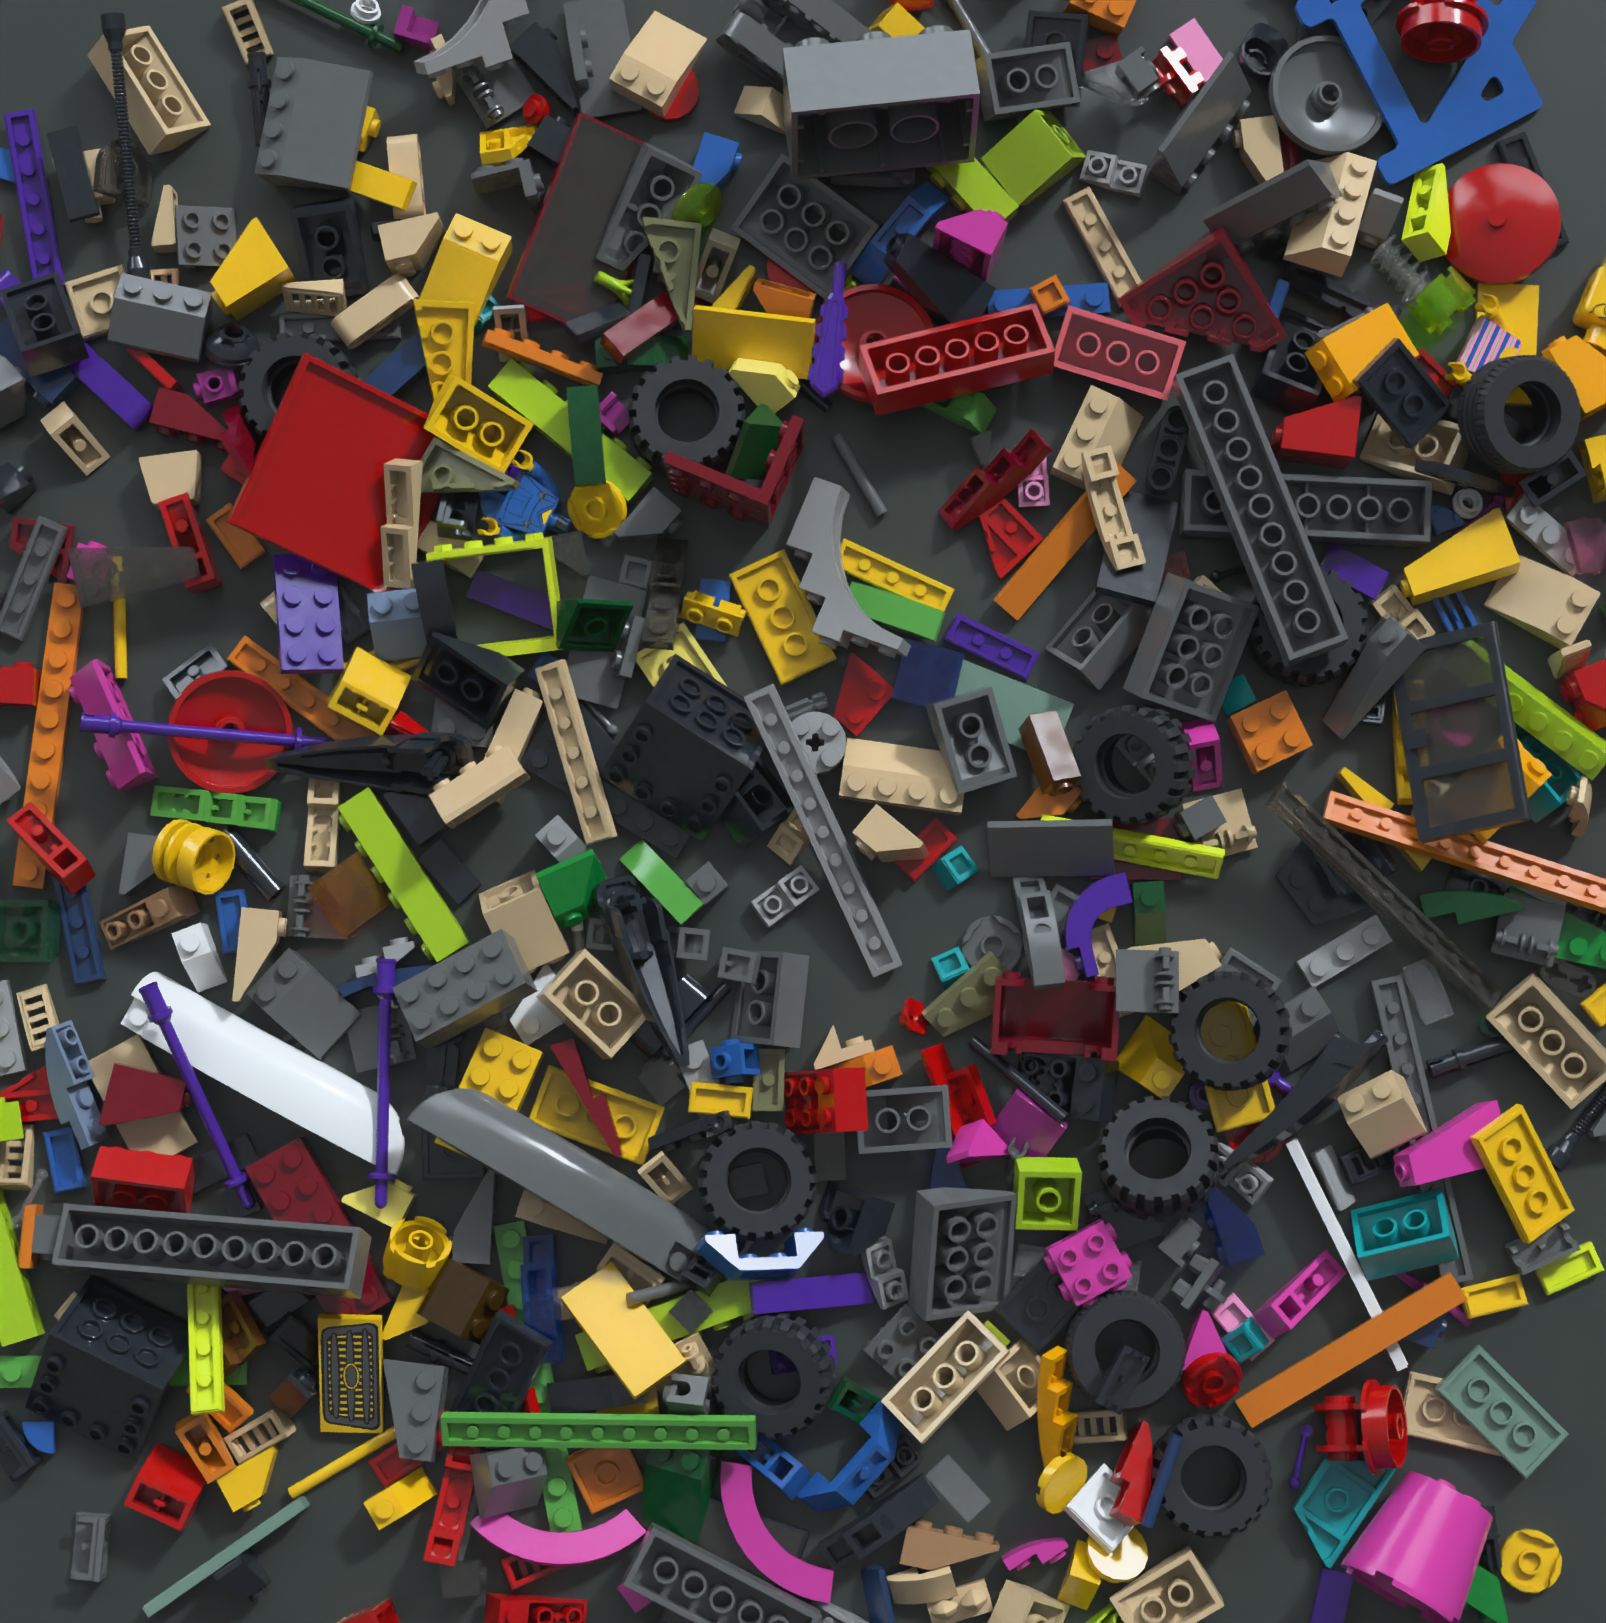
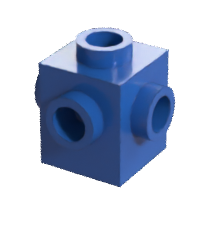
(734, 1061)

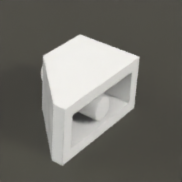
(199, 956)

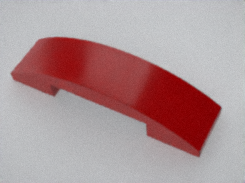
(452, 1507)

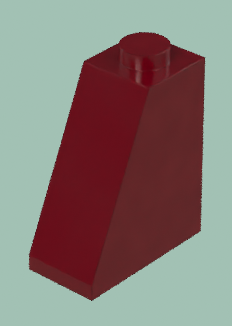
(142, 1094)

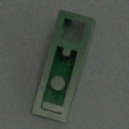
(657, 350)

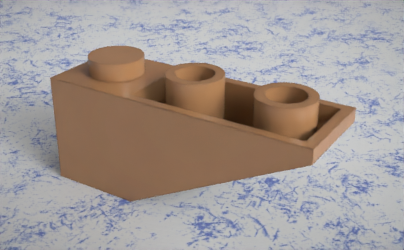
(149, 916)
(935, 1548)

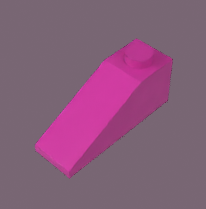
(1299, 1295)

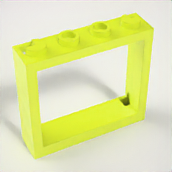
(506, 545)

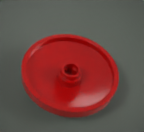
(1501, 224)
(873, 316)
(228, 702)

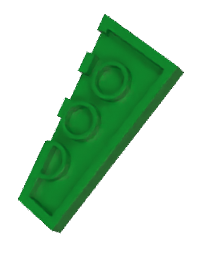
(1578, 939)

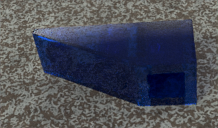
(1234, 1230)

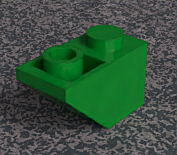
(1487, 1597)

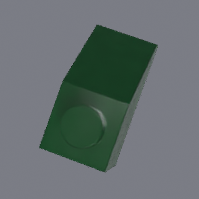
(1148, 913)

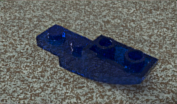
(540, 1291)

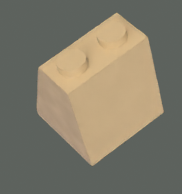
(525, 915)
(1195, 958)

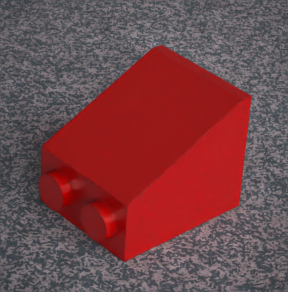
(1319, 435)

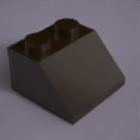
(463, 1300)

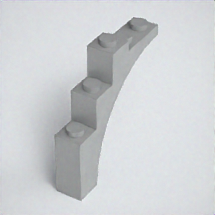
(479, 40)
(817, 541)

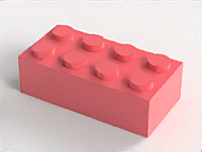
(1118, 353)

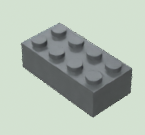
(464, 989)

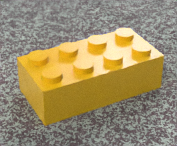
(501, 1070)

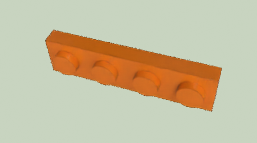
(530, 352)

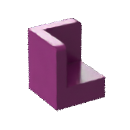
(415, 30)
(613, 416)

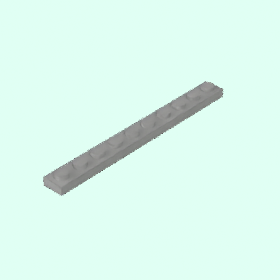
(823, 830)

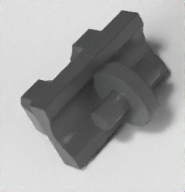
(1193, 1295)

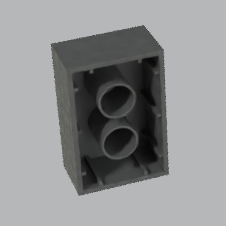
(880, 102)

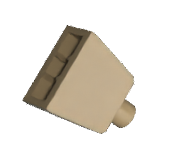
(173, 475)

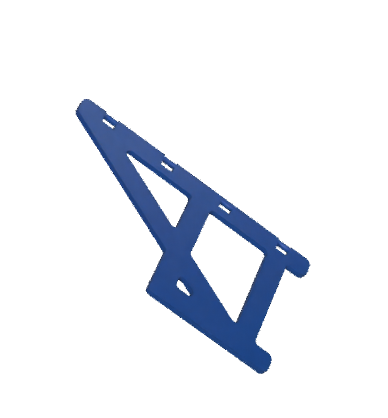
(1461, 113)

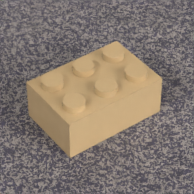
(593, 1004)

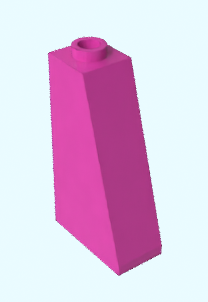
(1446, 1149)

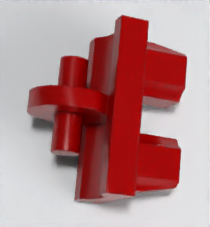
(1174, 77)

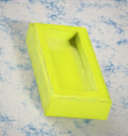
(1569, 1269)

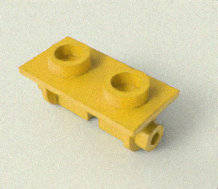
(700, 610)

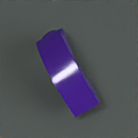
(1097, 898)

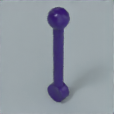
(1306, 1431)

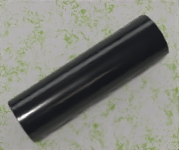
(254, 868)

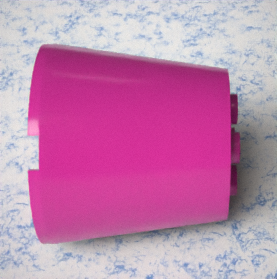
(1422, 1548)

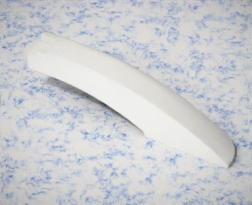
(269, 1071)

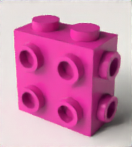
(1088, 1263)

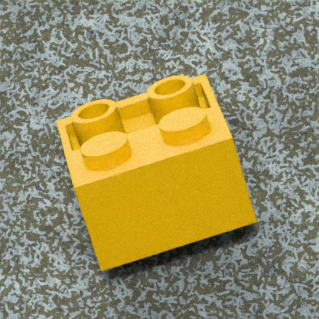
(368, 691)

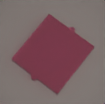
(1587, 544)

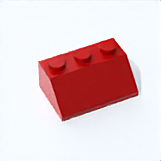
(142, 1180)

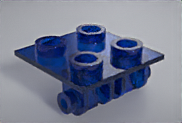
(927, 674)

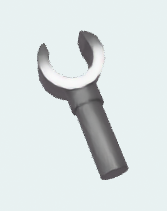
(1014, 1153)

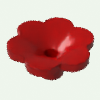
(913, 1017)

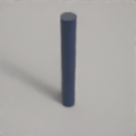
(1161, 1480)

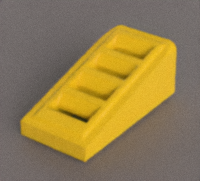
(737, 292)

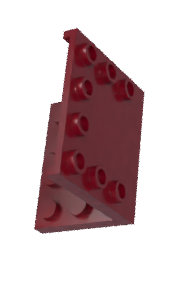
(735, 495)

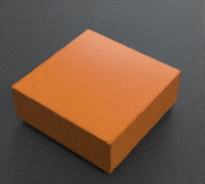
(1049, 295)

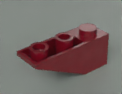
(182, 415)

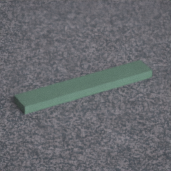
(225, 1555)

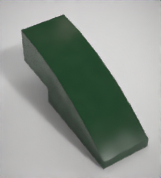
(586, 435)
(1468, 904)

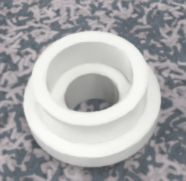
(366, 11)
(1472, 498)

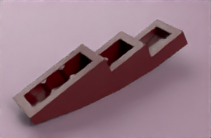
(1001, 476)

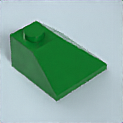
(571, 887)

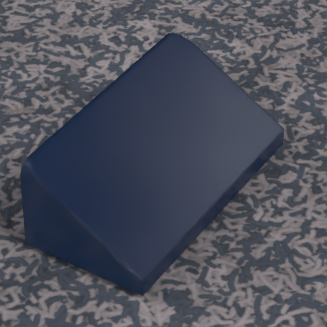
(877, 1594)

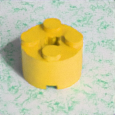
(416, 1252)

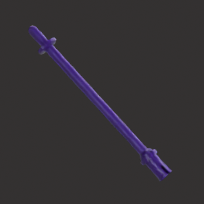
(114, 725)
(384, 992)
(161, 1016)

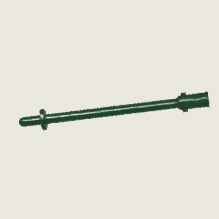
(374, 33)

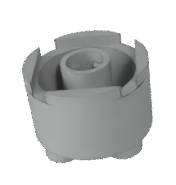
(829, 732)

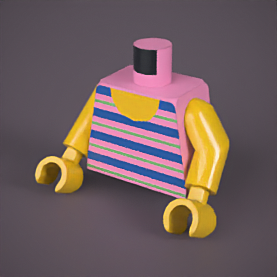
(1488, 340)

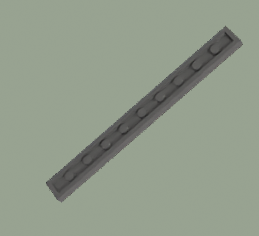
(1406, 1060)

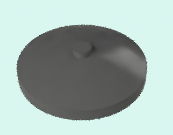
(1322, 97)

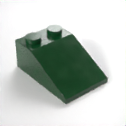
(678, 1489)

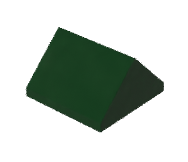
(755, 444)
(591, 624)

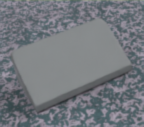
(1333, 1177)

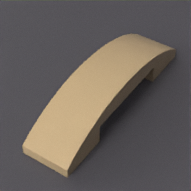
(1109, 509)

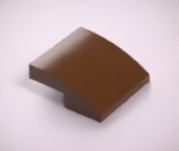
(239, 1333)

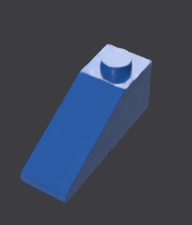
(717, 159)
(776, 1466)

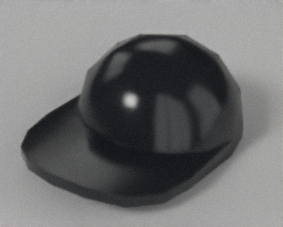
(1261, 51)

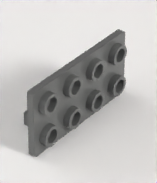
(597, 41)
(598, 674)

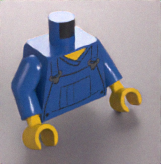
(530, 507)

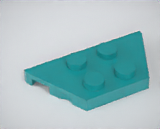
(1337, 1504)

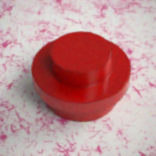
(535, 109)

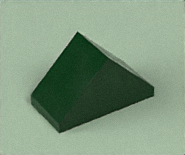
(852, 1400)

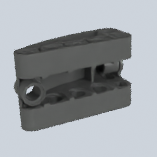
(765, 27)

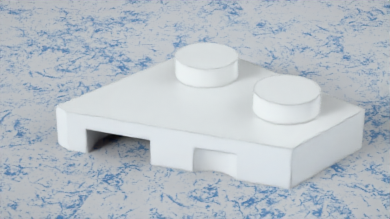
(532, 1017)

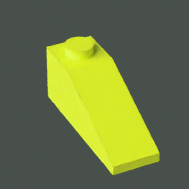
(1428, 217)

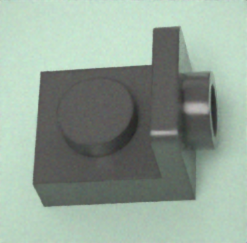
(738, 965)

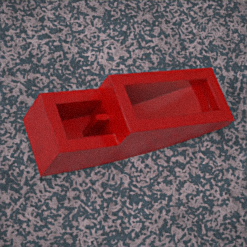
(1133, 1476)

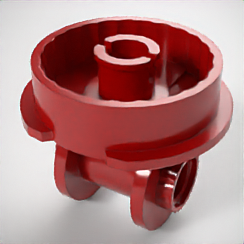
(1442, 29)
(1381, 1423)

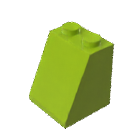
(1033, 157)

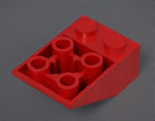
(826, 1101)
(533, 1609)

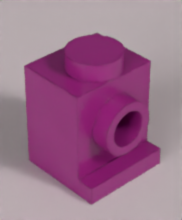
(224, 393)

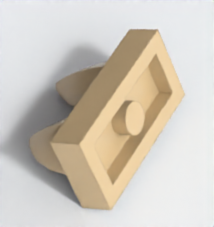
(971, 1602)

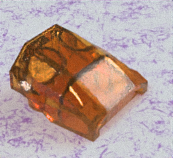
(349, 895)

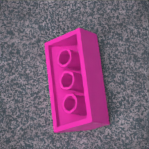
(972, 240)
(125, 754)

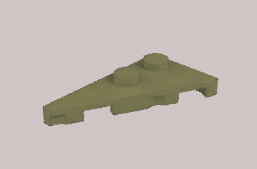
(677, 255)
(453, 471)

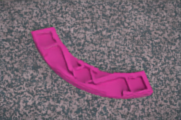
(760, 1545)
(559, 1548)

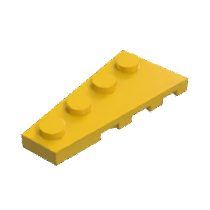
(446, 339)

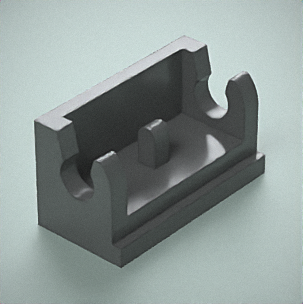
(1542, 1251)
(91, 1546)

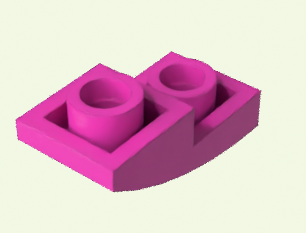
(1046, 1549)

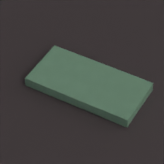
(1013, 699)
(1501, 1411)

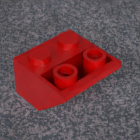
(167, 1487)

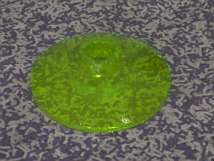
(699, 205)

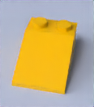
(468, 264)

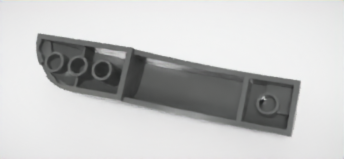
(563, 1177)

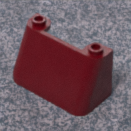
(1055, 1020)

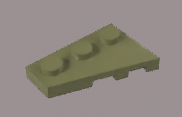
(967, 998)

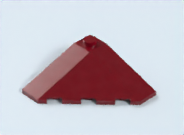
(1208, 295)

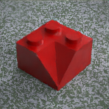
(1587, 694)

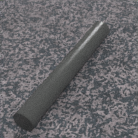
(859, 475)
(659, 1291)

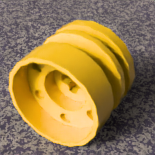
(193, 856)

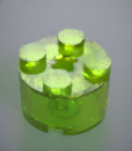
(1441, 301)

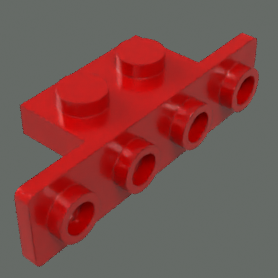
(965, 1089)

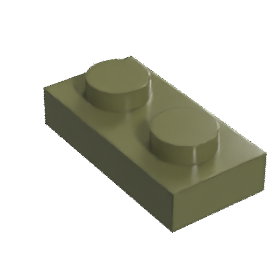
(769, 1086)

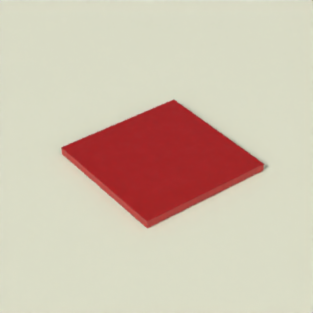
(322, 472)

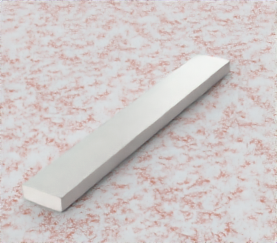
(1341, 1242)

